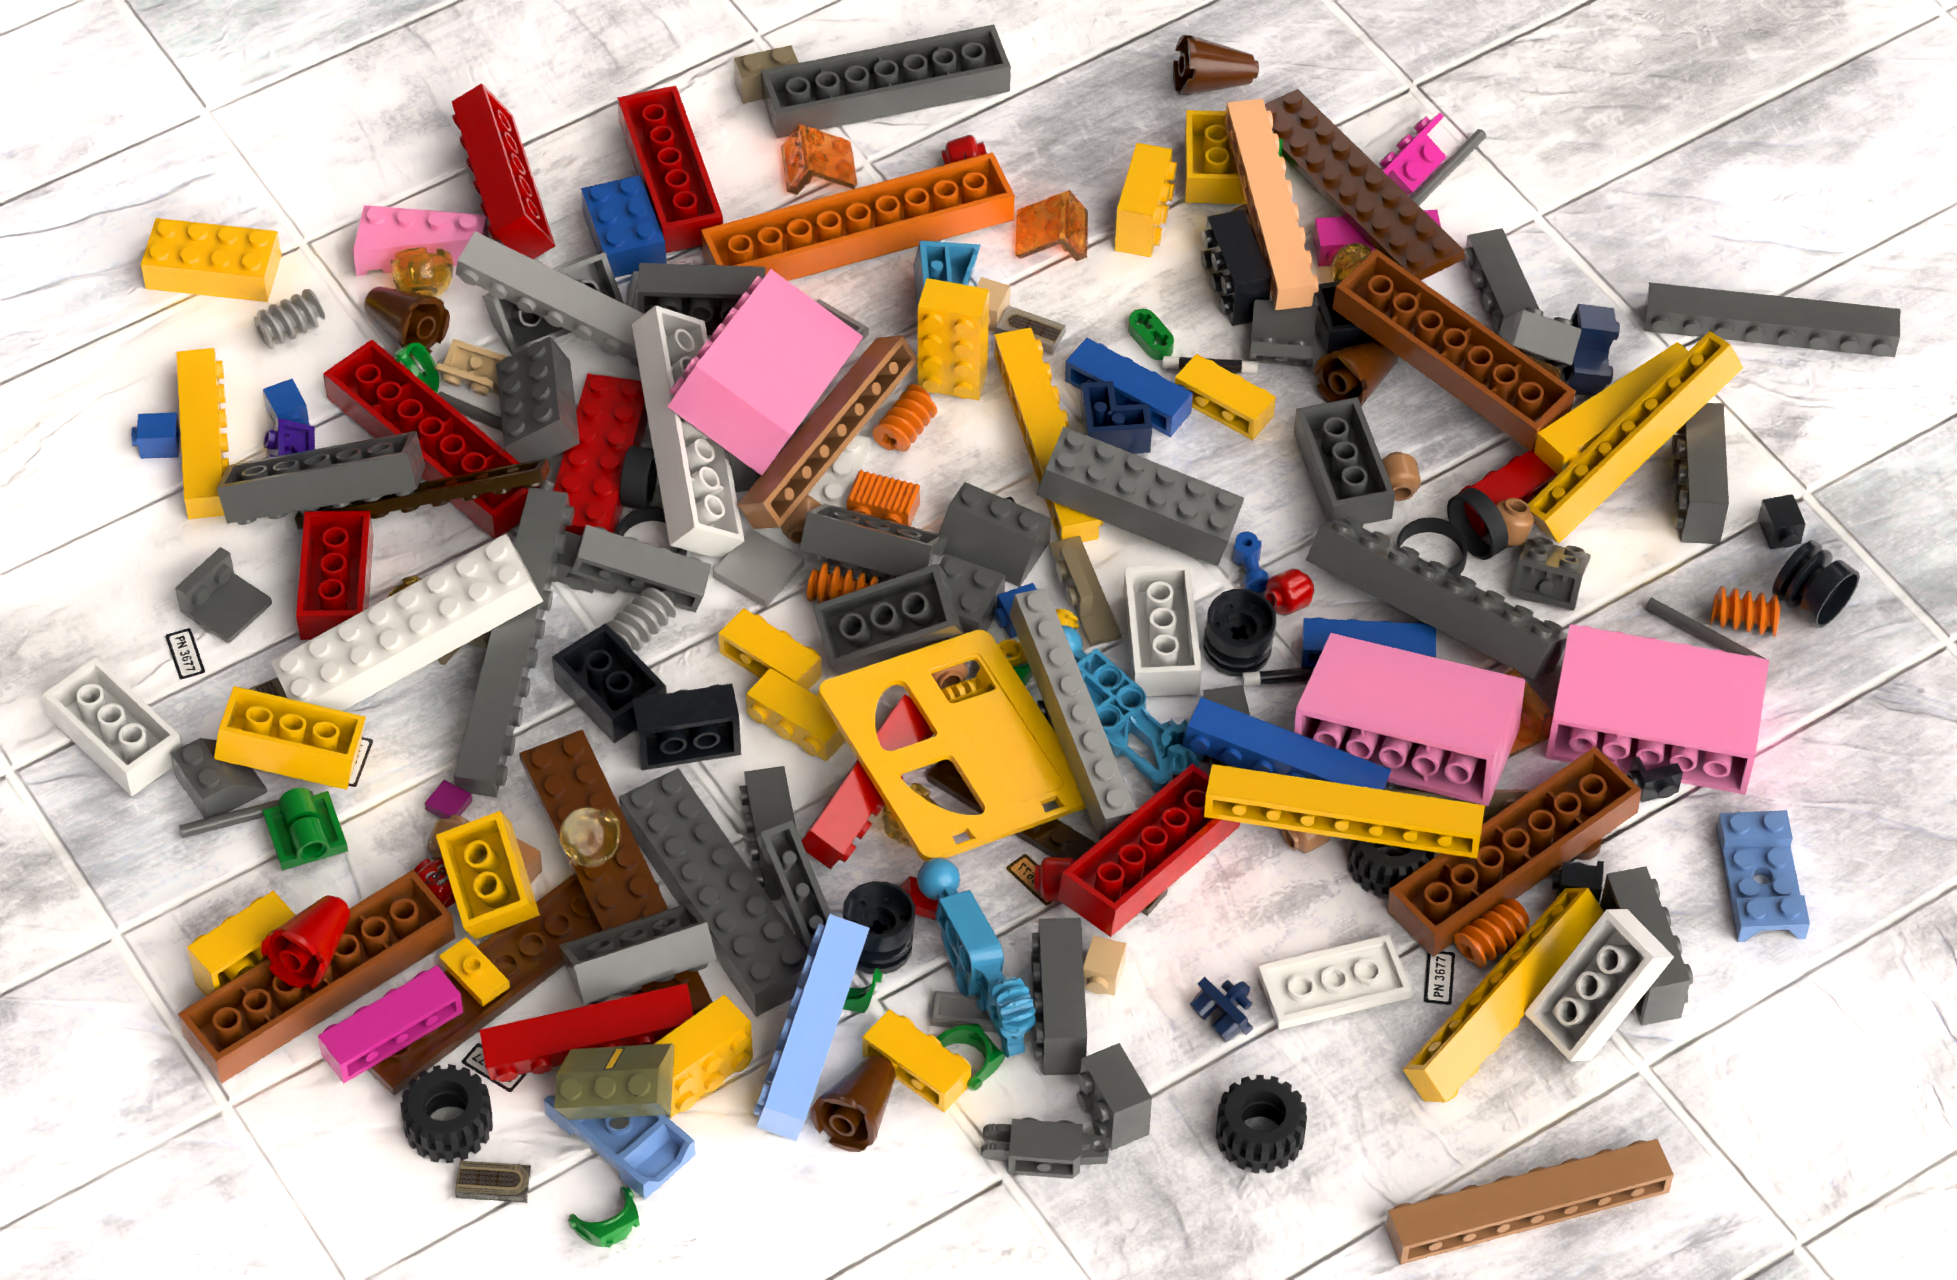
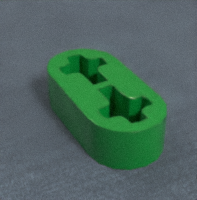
(1146, 337)

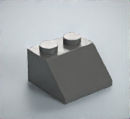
(211, 783)

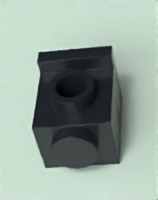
(1579, 876)

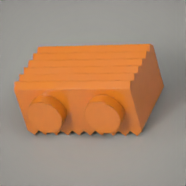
(884, 497)

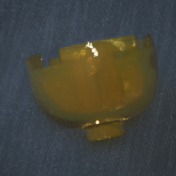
(422, 271)

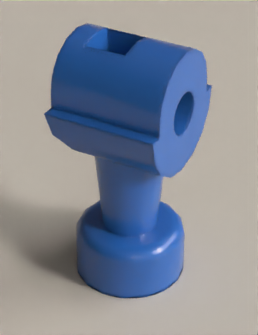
(1247, 553)

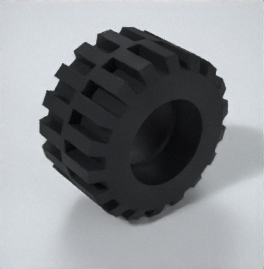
(1382, 871)
(440, 1090)
(1261, 1099)

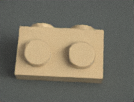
(471, 366)

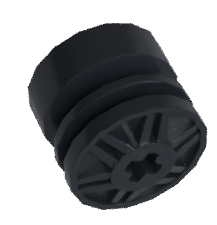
(1815, 583)
(1239, 632)
(890, 920)

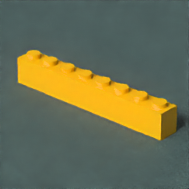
(1039, 418)
(1634, 436)
(1344, 811)
(1502, 997)

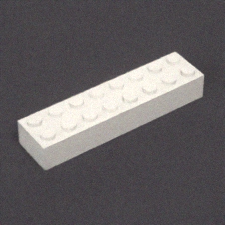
(690, 466)
(410, 628)

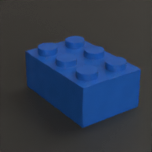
(623, 224)

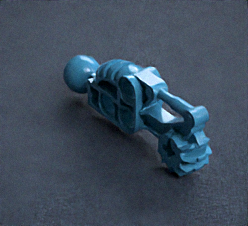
(1111, 706)
(977, 955)

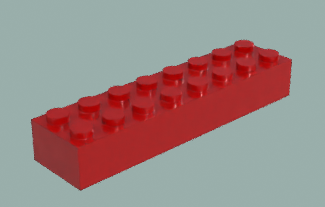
(393, 401)

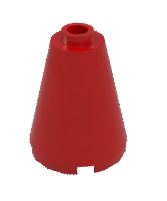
(307, 942)

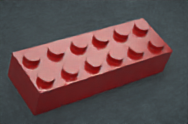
(669, 165)
(502, 173)
(609, 422)
(1144, 854)

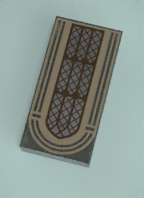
(493, 1181)

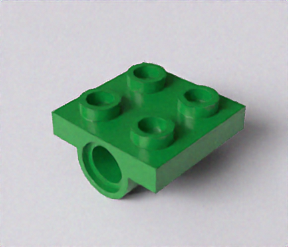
(304, 828)

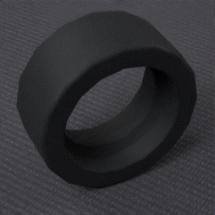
(638, 478)

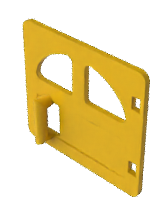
(989, 735)

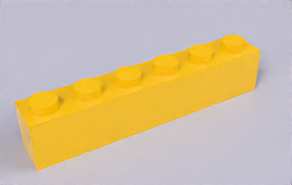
(202, 430)
(1575, 431)

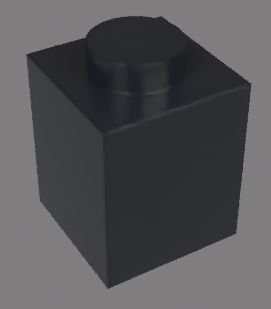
(1781, 521)

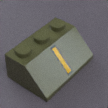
(615, 1082)

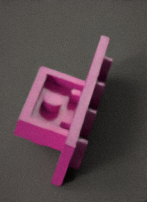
(1415, 158)

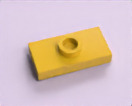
(474, 971)

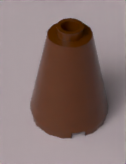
(1211, 66)
(408, 316)
(1353, 371)
(855, 1105)

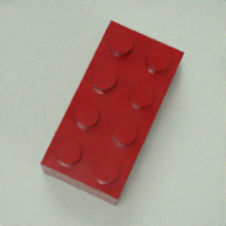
(333, 569)

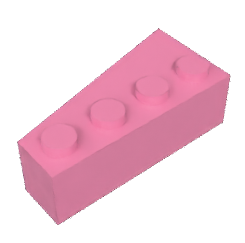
(393, 230)

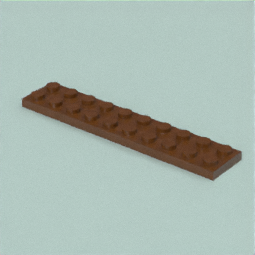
(1360, 188)
(623, 887)
(524, 955)

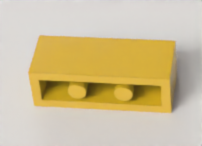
(1227, 396)
(761, 646)
(794, 714)
(918, 1059)

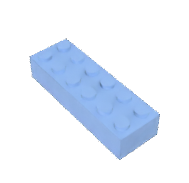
(809, 1034)

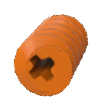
(905, 419)
(830, 586)
(1746, 610)
(1492, 932)

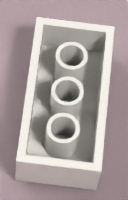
(1162, 629)
(112, 725)
(1598, 985)

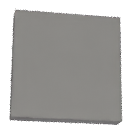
(758, 568)

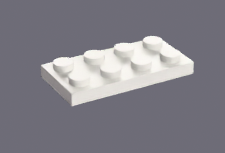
(1334, 981)

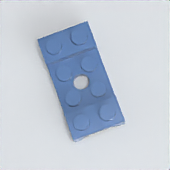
(1761, 846)
(642, 1152)

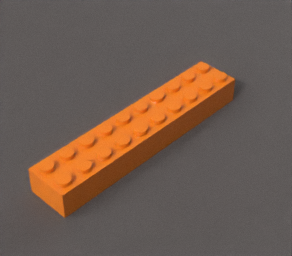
(866, 220)

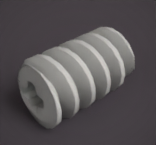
(288, 316)
(643, 618)

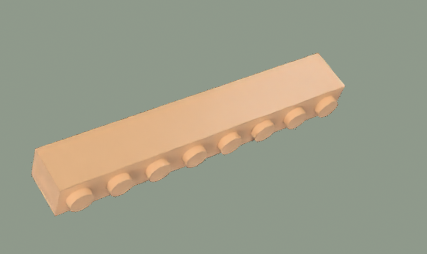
(1270, 203)

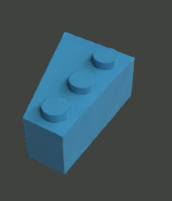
(944, 262)

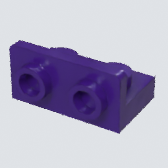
(289, 438)

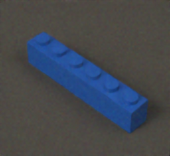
(1261, 746)

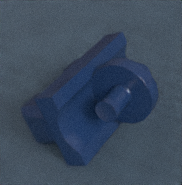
(1233, 1019)

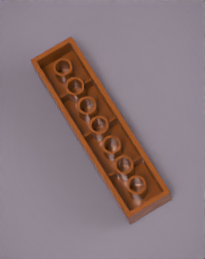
(1452, 348)
(1515, 850)
(263, 1013)

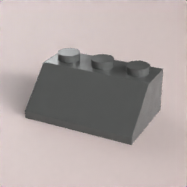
(995, 533)

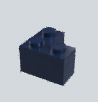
(1590, 365)
(1119, 425)

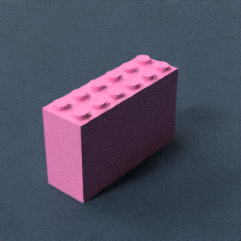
(763, 370)
(1660, 705)
(1417, 714)

